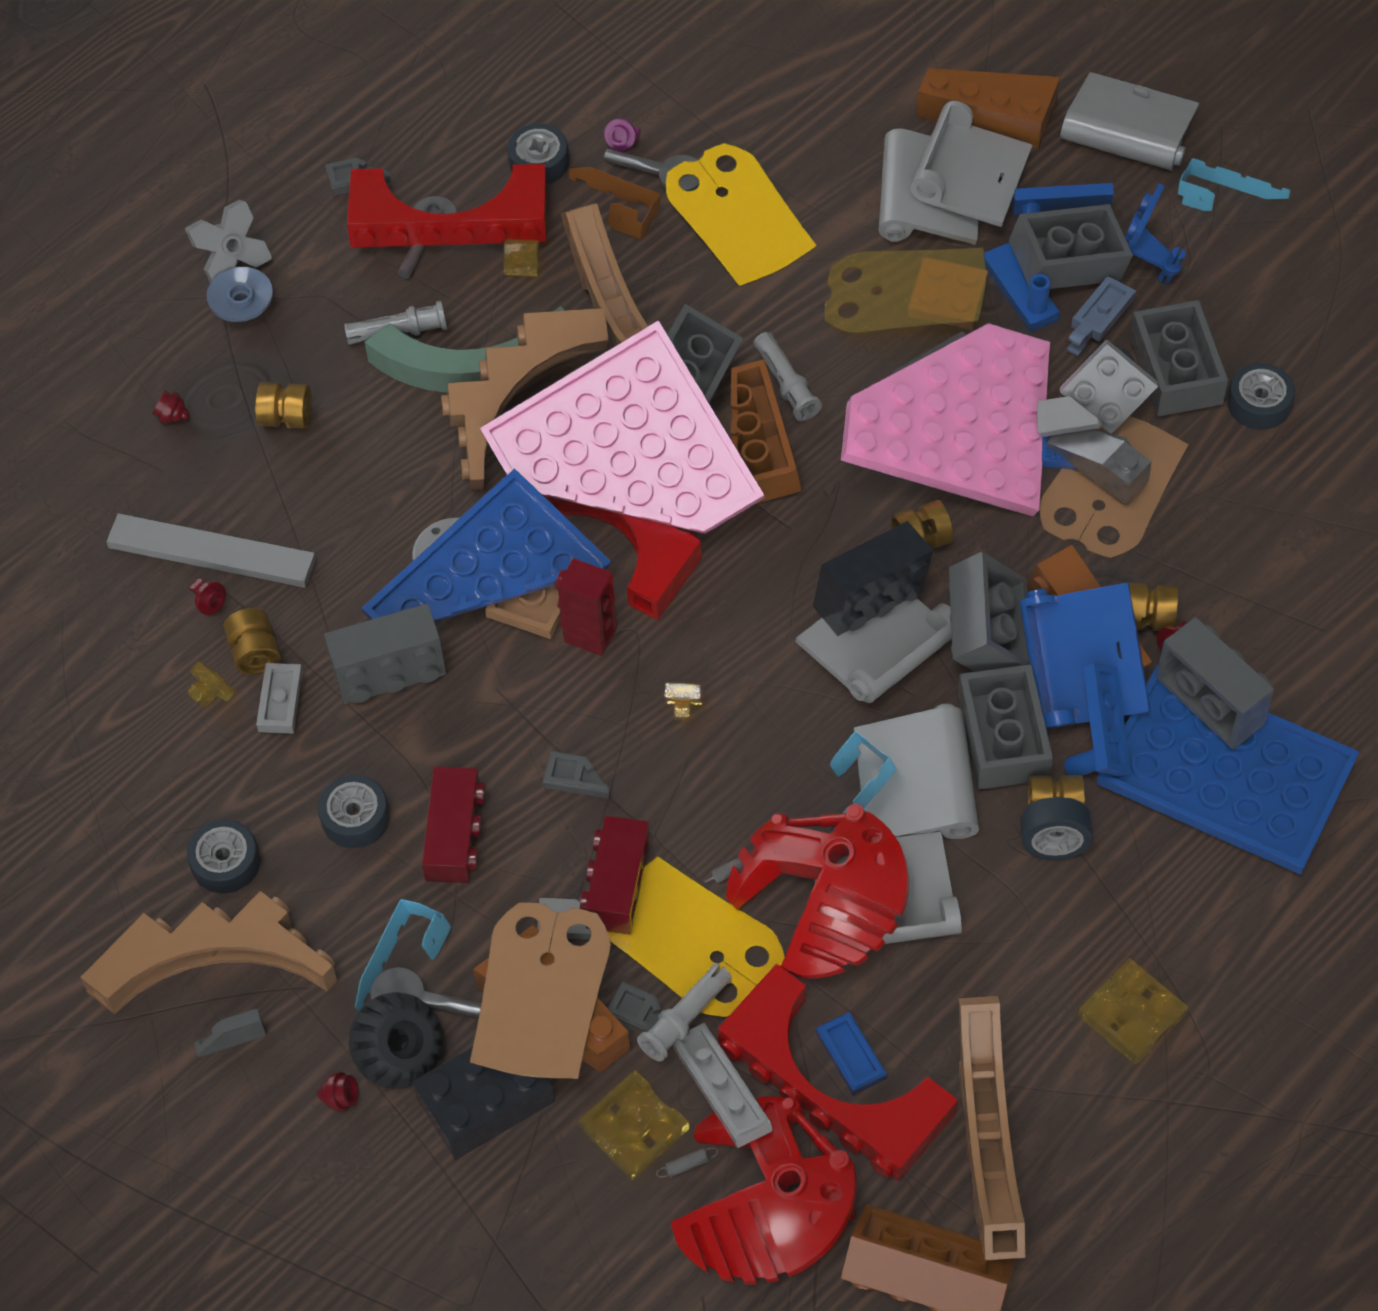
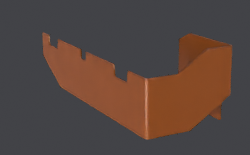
(620, 216)

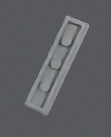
(722, 1086)

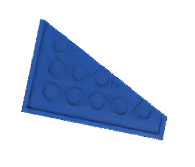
(491, 554)

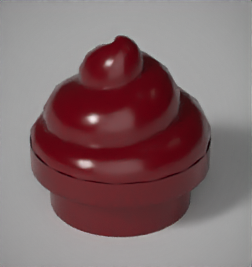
(170, 408)
(339, 1091)

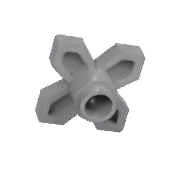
(228, 240)

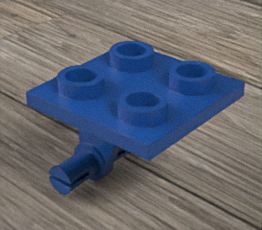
(1146, 246)

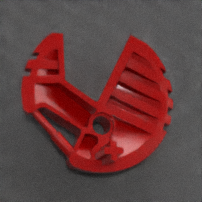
(850, 901)
(763, 1226)

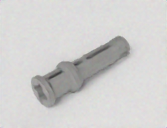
(411, 321)
(792, 386)
(674, 1022)

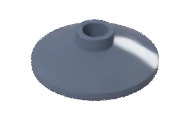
(239, 284)

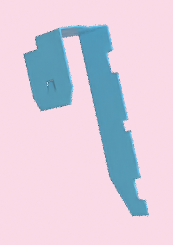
(1192, 193)
(849, 753)
(436, 931)

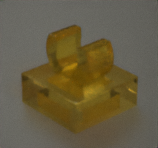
(521, 257)
(209, 685)
(683, 696)

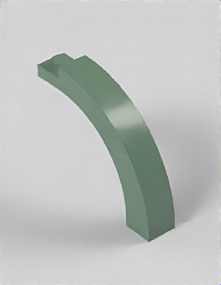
(424, 364)

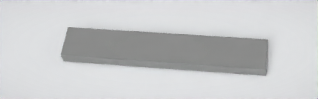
(211, 550)

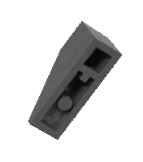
(1104, 460)

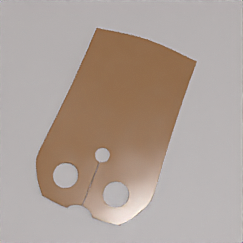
(1078, 492)
(534, 1013)

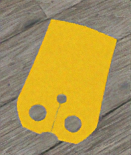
(748, 227)
(684, 923)

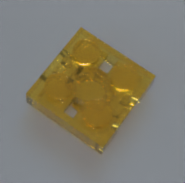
(1138, 1018)
(638, 1117)

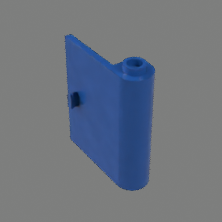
(1074, 632)

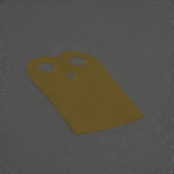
(916, 287)

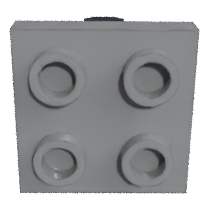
(1109, 385)

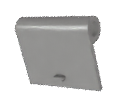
(1129, 121)
(965, 165)
(900, 209)
(881, 649)
(932, 776)
(930, 903)

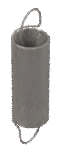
(723, 872)
(686, 1162)

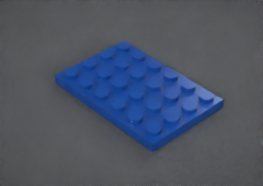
(1259, 797)

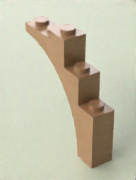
(600, 273)
(542, 343)
(206, 937)
(987, 1130)

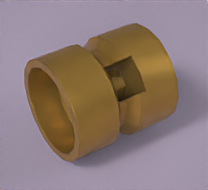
(286, 405)
(935, 521)
(1154, 606)
(251, 640)
(1045, 787)

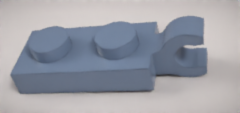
(1099, 313)

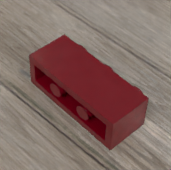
(586, 606)
(453, 825)
(616, 872)

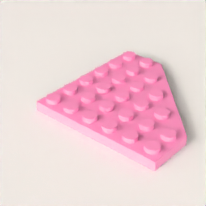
(959, 419)
(629, 440)

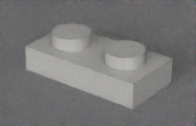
(279, 698)

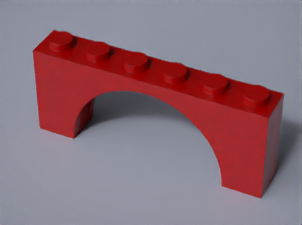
(384, 221)
(663, 555)
(886, 1133)

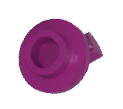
(621, 134)

